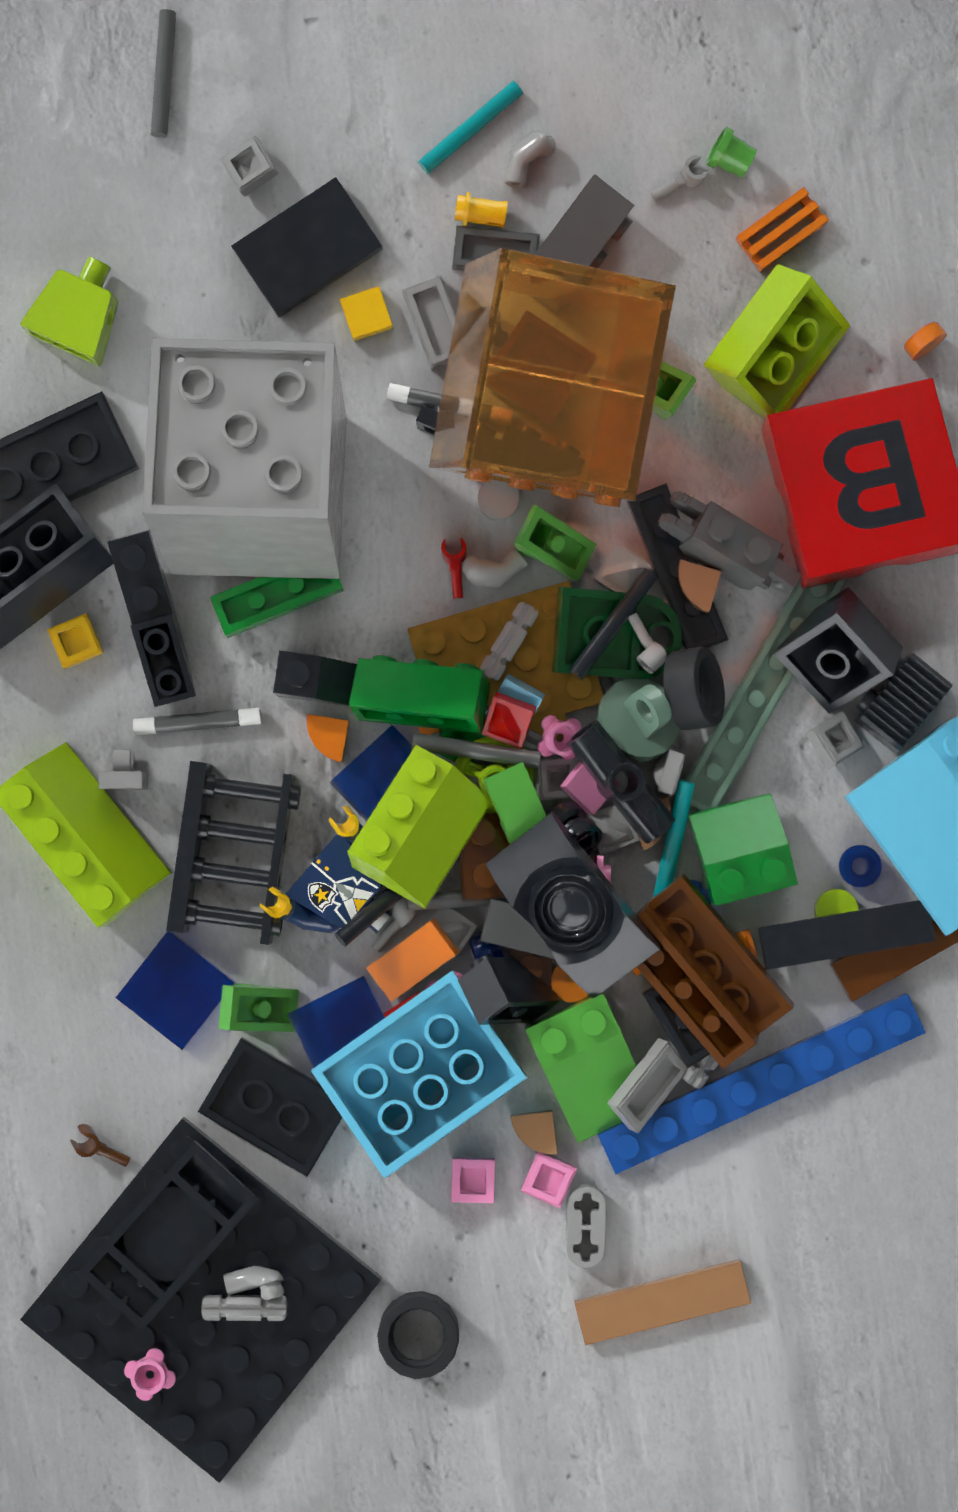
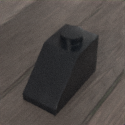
(314, 678)
(505, 991)

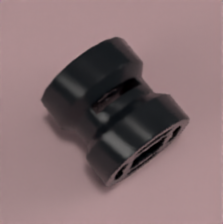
(582, 829)

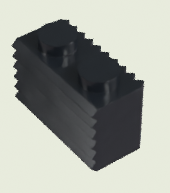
(902, 702)

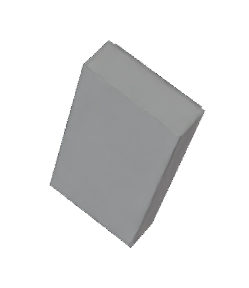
(433, 319)
(648, 1085)

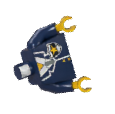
(329, 888)

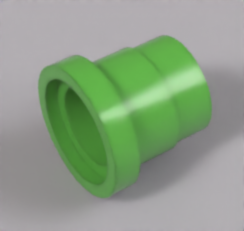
(731, 153)

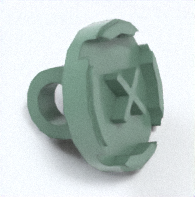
(638, 718)

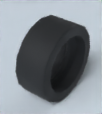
(694, 688)
(418, 1368)

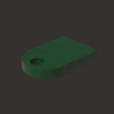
(583, 613)

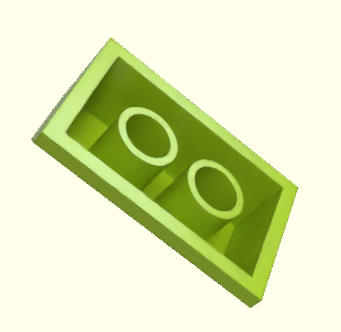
(777, 342)
(419, 827)

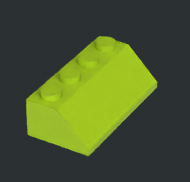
(82, 834)

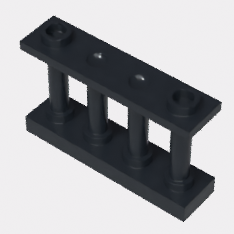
(198, 827)

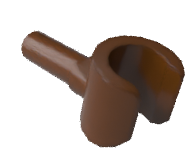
(94, 1146)

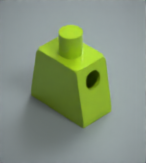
(75, 312)

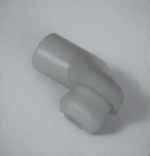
(523, 153)
(491, 573)
(254, 1277)

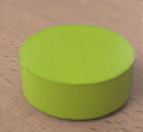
(834, 902)

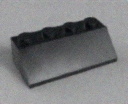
(44, 560)

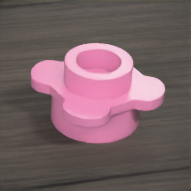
(551, 728)
(145, 1386)

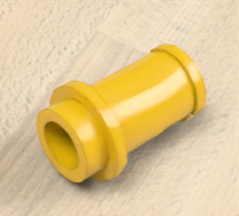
(480, 211)

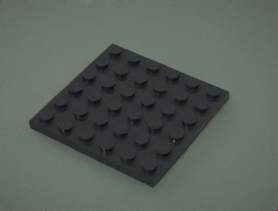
(225, 1371)

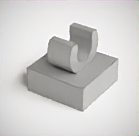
(123, 774)

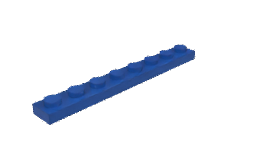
(764, 1082)

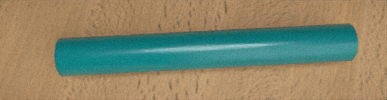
(470, 127)
(674, 835)

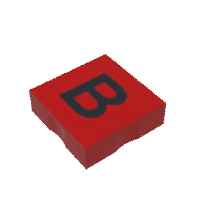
(865, 481)

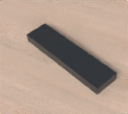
(664, 554)
(845, 934)

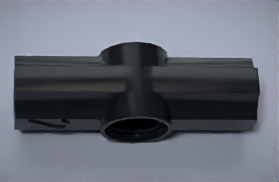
(638, 801)

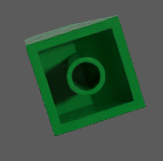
(742, 849)

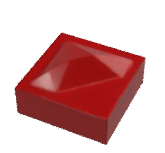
(509, 720)

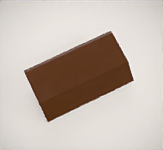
(708, 973)

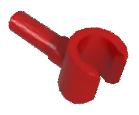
(455, 567)

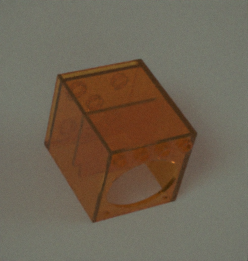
(552, 376)

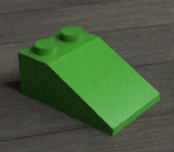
(583, 1062)

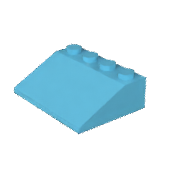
(915, 819)
(418, 1075)

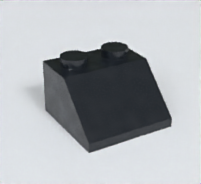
(840, 651)

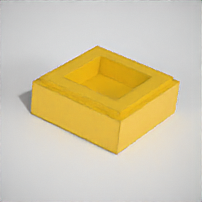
(366, 313)
(75, 641)

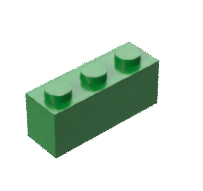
(420, 694)

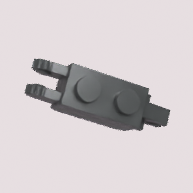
(729, 545)

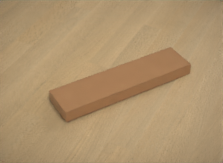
(662, 1302)

